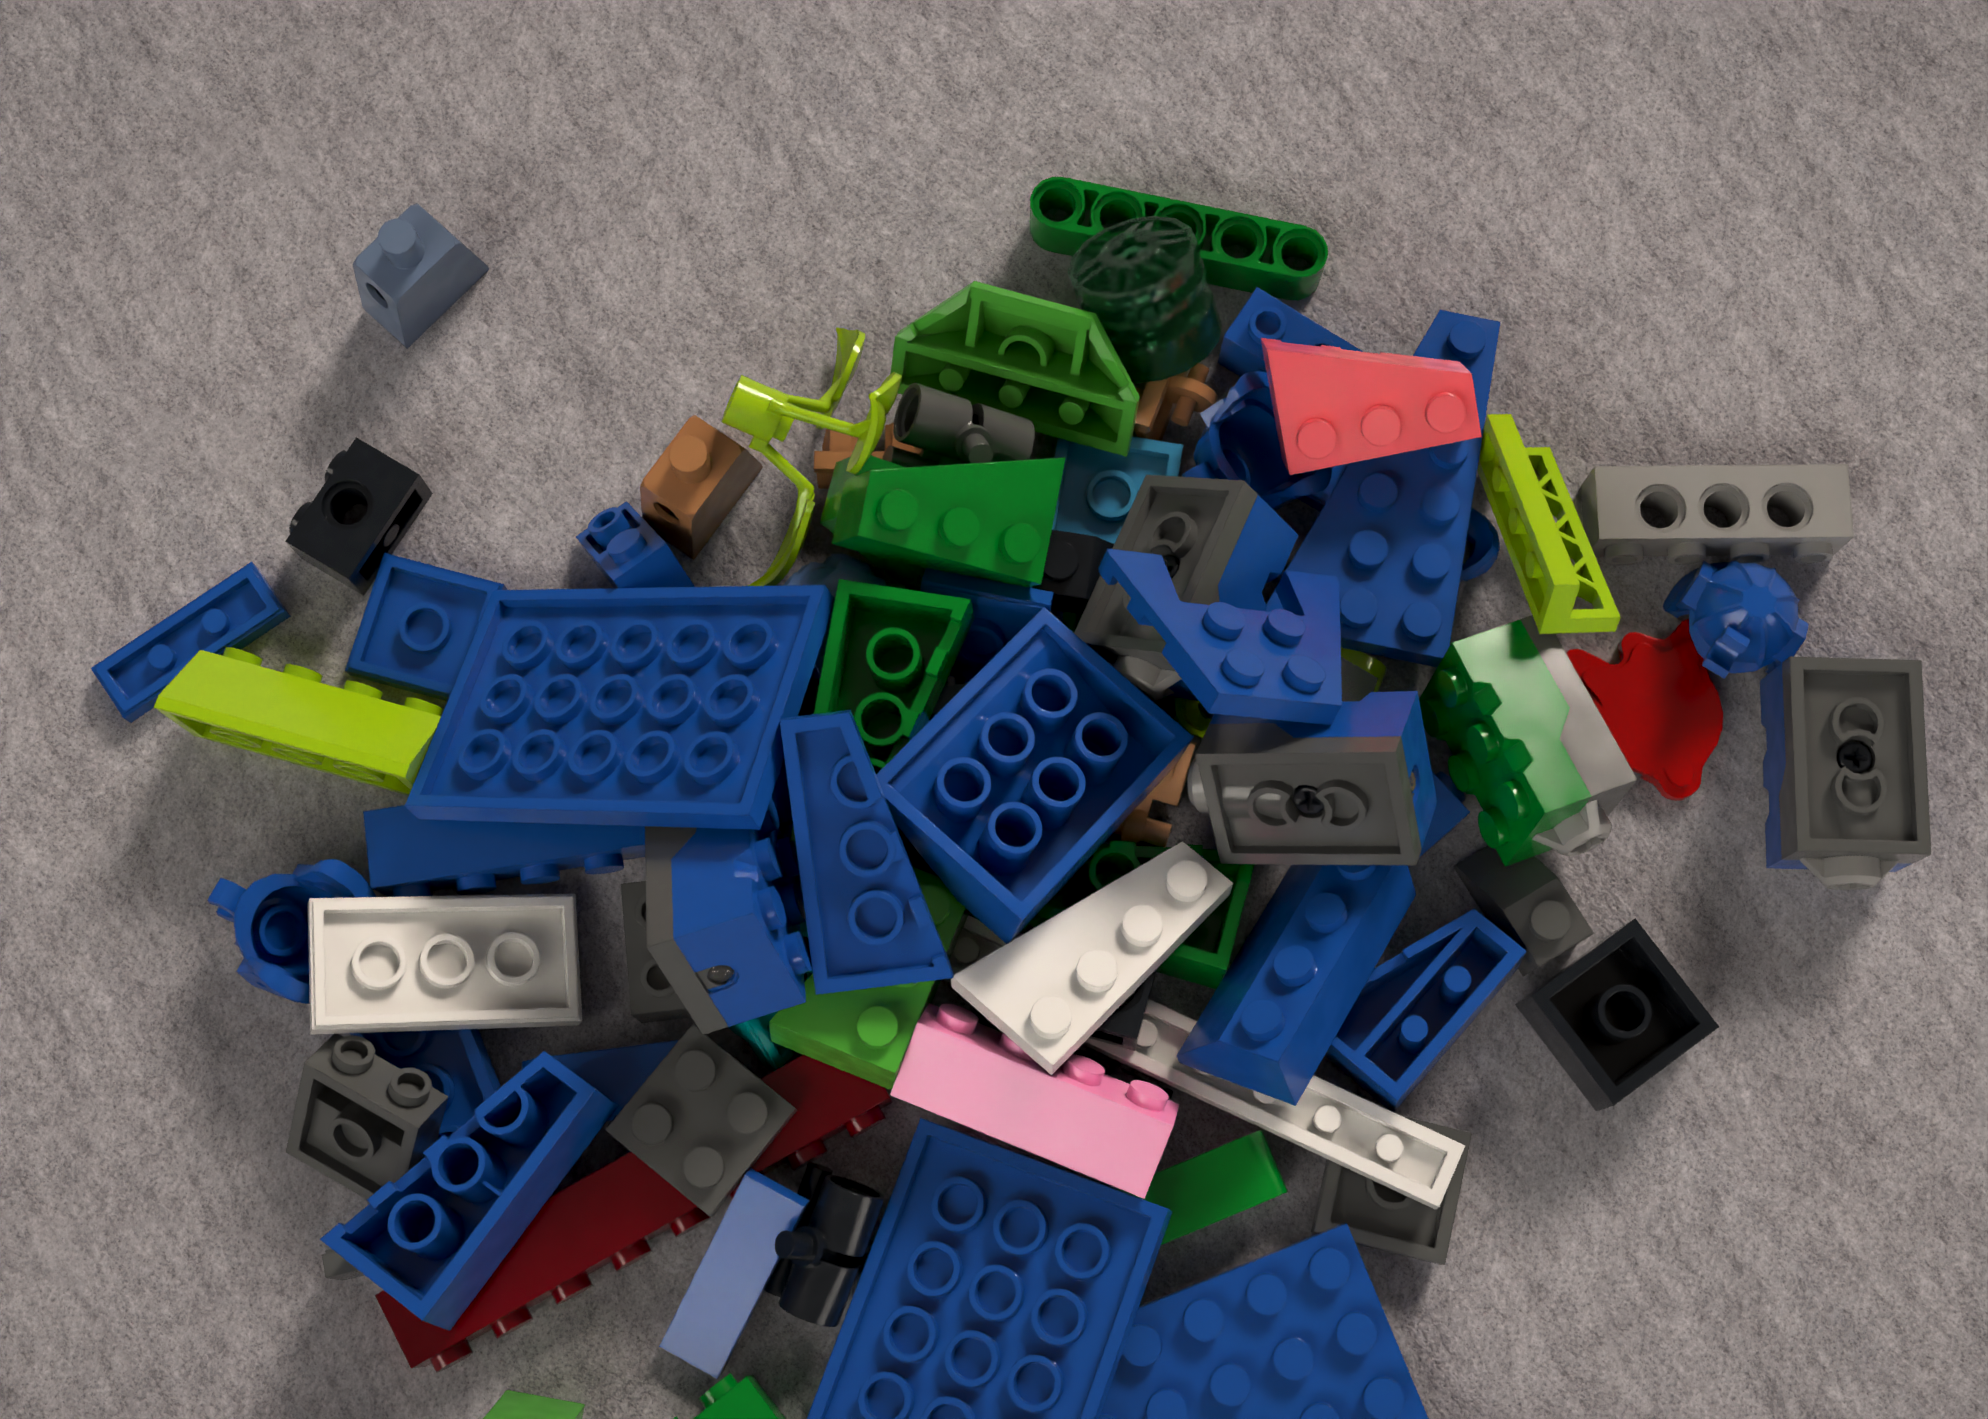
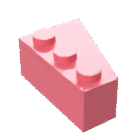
(1364, 405)

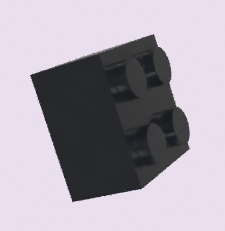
(1617, 1016)

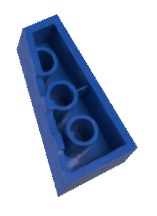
(474, 1194)

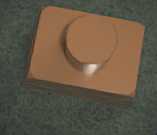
(698, 481)

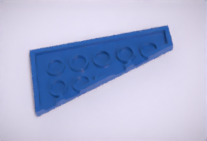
(1403, 522)

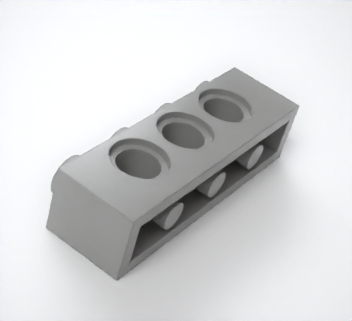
(1810, 495)

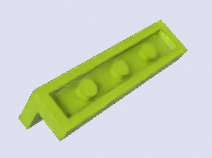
(1534, 540)

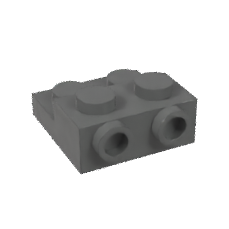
(362, 1115)

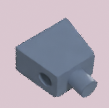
(414, 273)

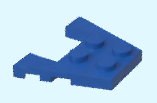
(1243, 659)

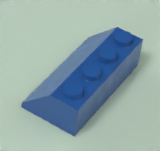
(1298, 976)

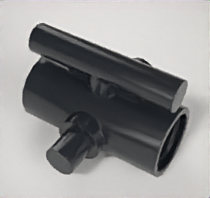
(826, 1247)

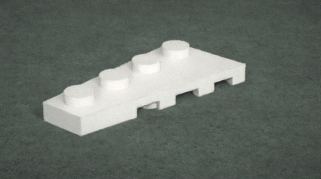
(1083, 963)

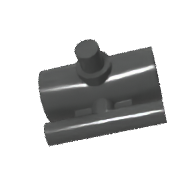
(956, 431)

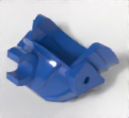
(1245, 446)
(1738, 616)
(273, 921)

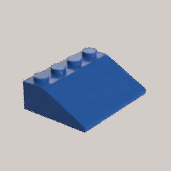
(1028, 773)

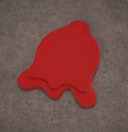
(1657, 707)

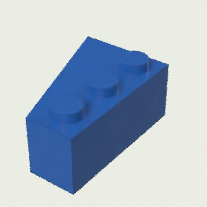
(1422, 1005)

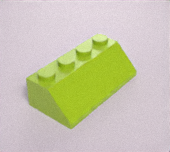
(301, 719)

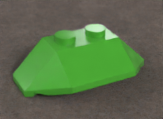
(1025, 361)

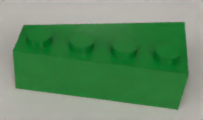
(889, 661)

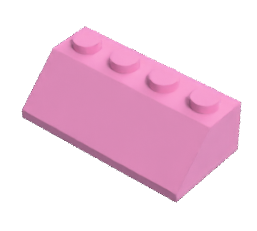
(1066, 1117)

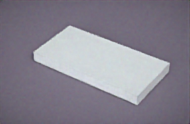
(443, 963)

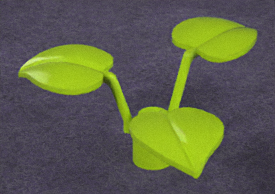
(769, 415)

